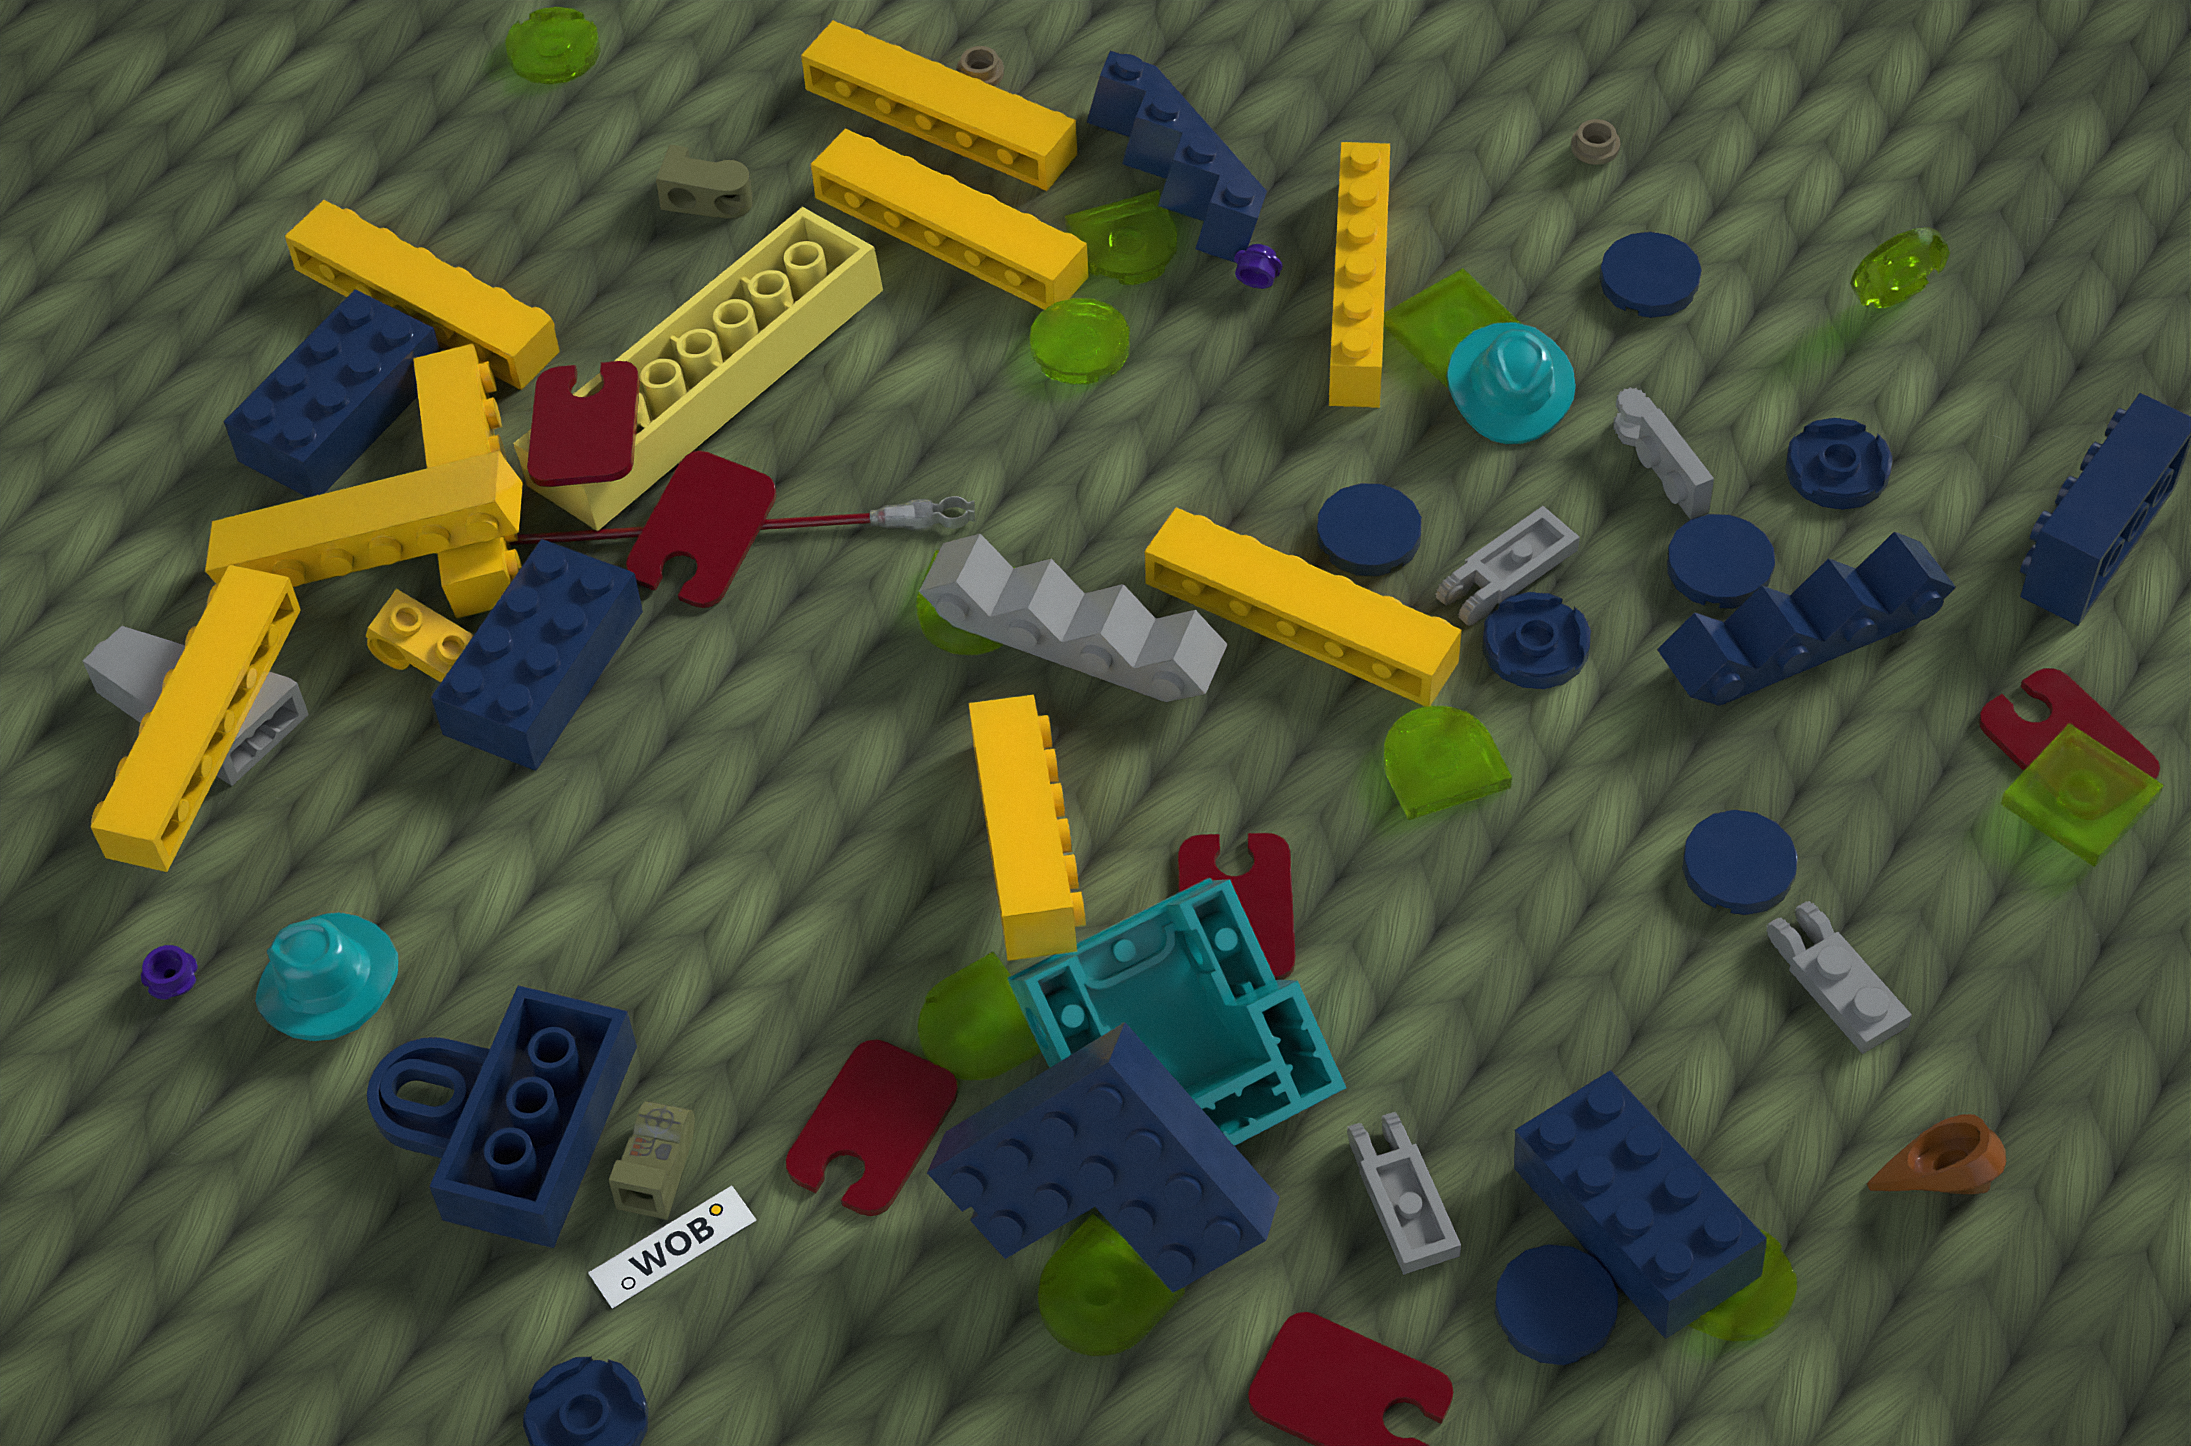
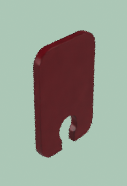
(583, 437)
(708, 515)
(2067, 704)
(1262, 891)
(881, 1112)
(1339, 1384)

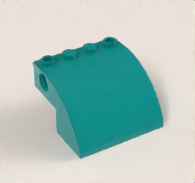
(1199, 1001)

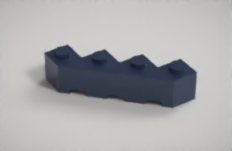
(1178, 145)
(1821, 620)

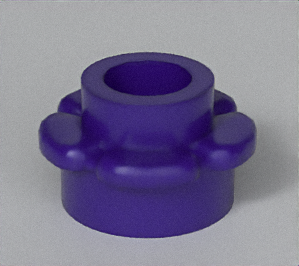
(1257, 266)
(164, 961)

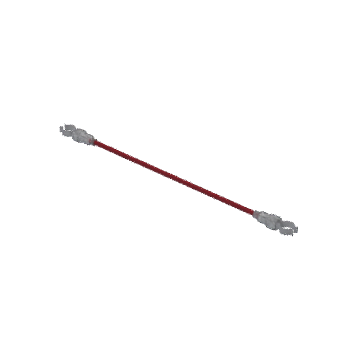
(913, 515)

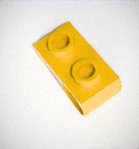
(415, 635)

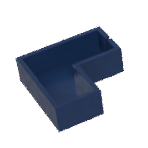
(1113, 1137)

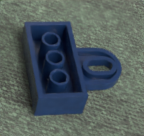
(518, 1112)

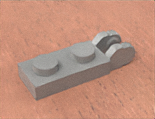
(1663, 449)
(1509, 564)
(1839, 979)
(1404, 1197)

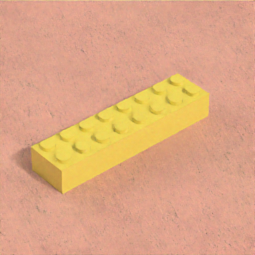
(727, 350)

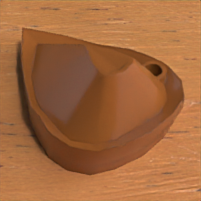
(1948, 1158)

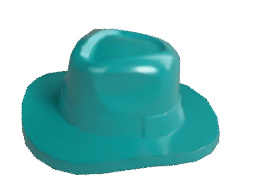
(1511, 382)
(326, 976)

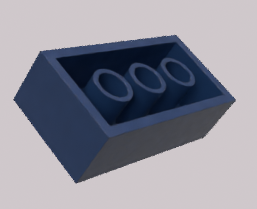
(331, 395)
(2105, 508)
(537, 654)
(1639, 1203)

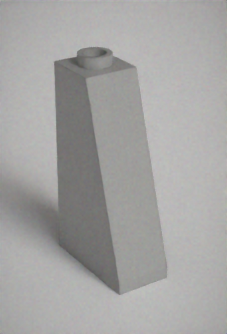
(131, 672)

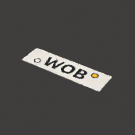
(672, 1246)

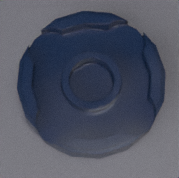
(1650, 274)
(1838, 464)
(1369, 529)
(1720, 560)
(1536, 640)
(1739, 862)
(1556, 1304)
(586, 1406)

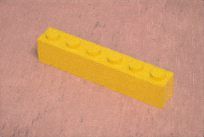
(940, 105)
(950, 220)
(353, 254)
(1359, 275)
(459, 425)
(372, 522)
(1303, 606)
(195, 718)
(1024, 829)

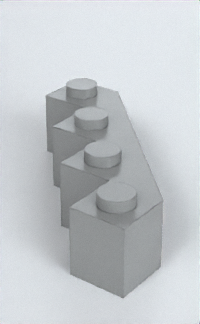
(1052, 618)

